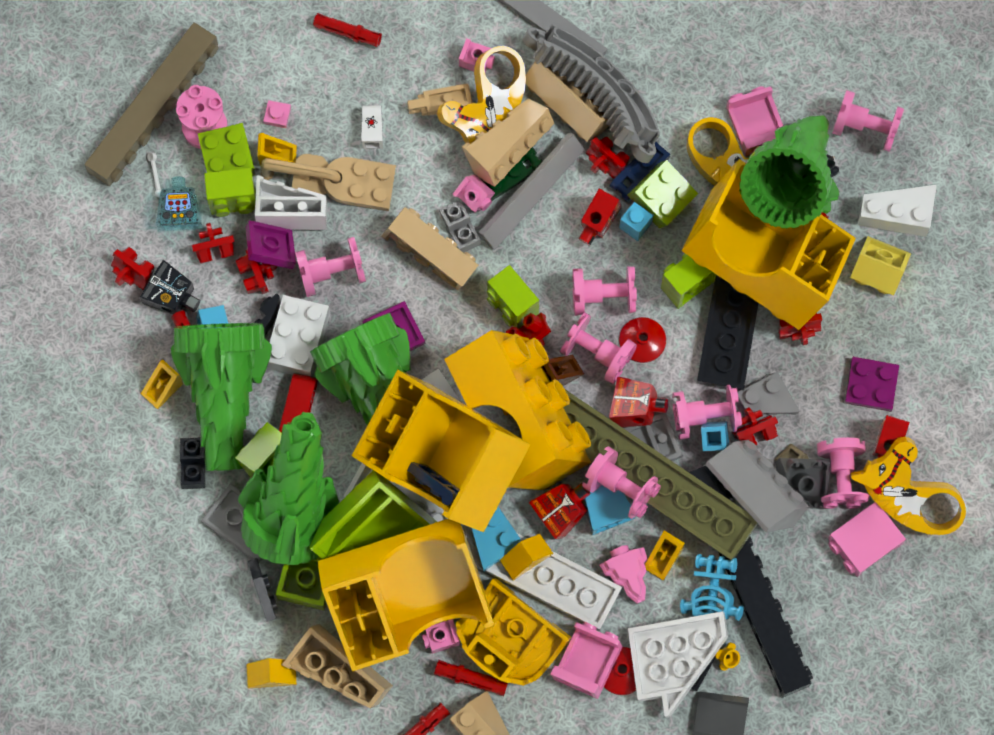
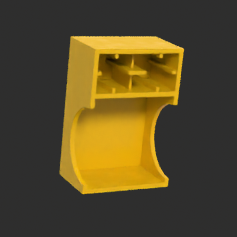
(776, 266)
(510, 374)
(436, 430)
(399, 588)

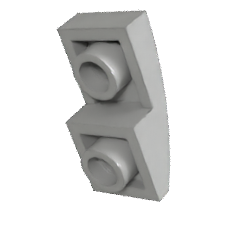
(460, 226)

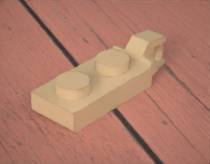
(431, 100)

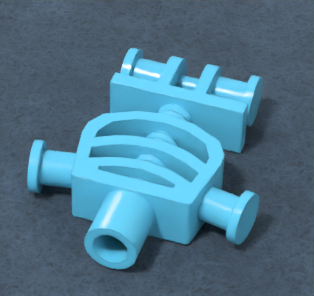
(713, 587)

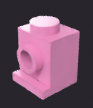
(467, 59)
(482, 192)
(449, 641)

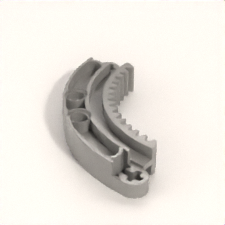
(605, 84)

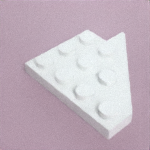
(674, 655)

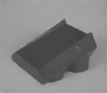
(806, 477)
(720, 714)

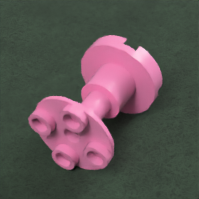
(200, 111)
(858, 117)
(320, 268)
(594, 291)
(605, 352)
(697, 413)
(842, 464)
(606, 473)

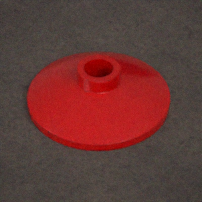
(646, 350)
(622, 683)

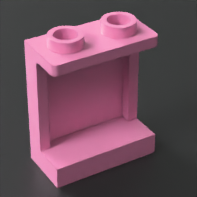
(754, 118)
(865, 539)
(588, 660)

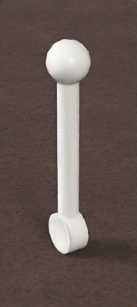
(152, 158)

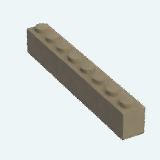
(152, 104)

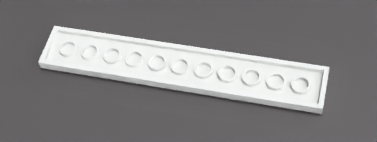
(552, 581)

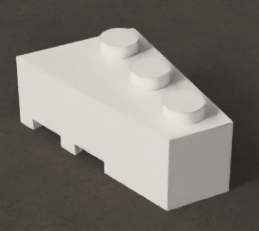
(289, 206)
(899, 210)

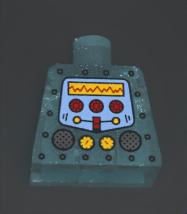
(178, 208)

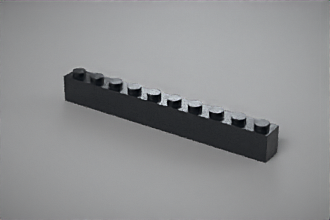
(763, 611)

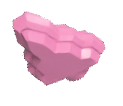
(627, 570)

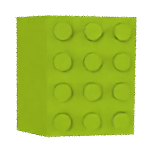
(366, 516)

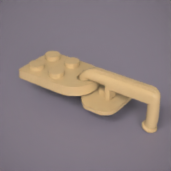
(361, 184)

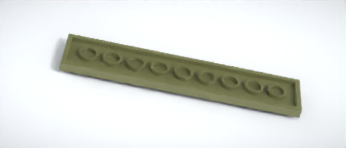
(681, 494)

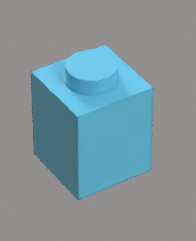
(636, 221)
(715, 436)

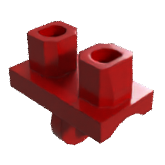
(604, 159)
(203, 249)
(129, 271)
(256, 282)
(533, 327)
(808, 330)
(765, 425)

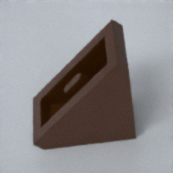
(563, 369)

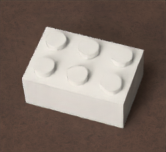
(296, 332)

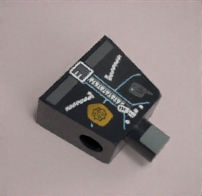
(169, 291)

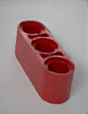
(299, 397)

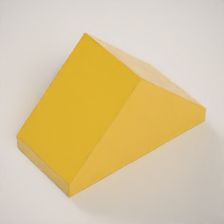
(275, 149)
(162, 384)
(664, 555)
(525, 556)
(270, 673)

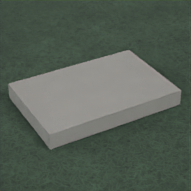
(226, 520)

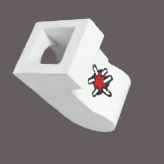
(372, 127)

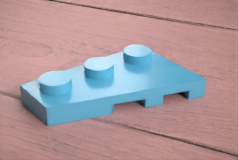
(495, 540)

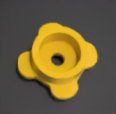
(733, 657)

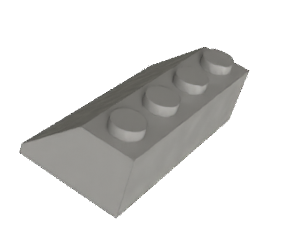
(758, 486)

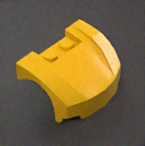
(518, 644)

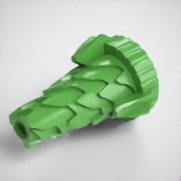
(789, 177)
(363, 363)
(220, 367)
(293, 498)

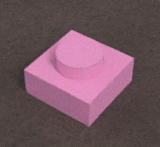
(277, 114)

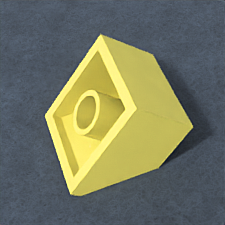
(880, 266)

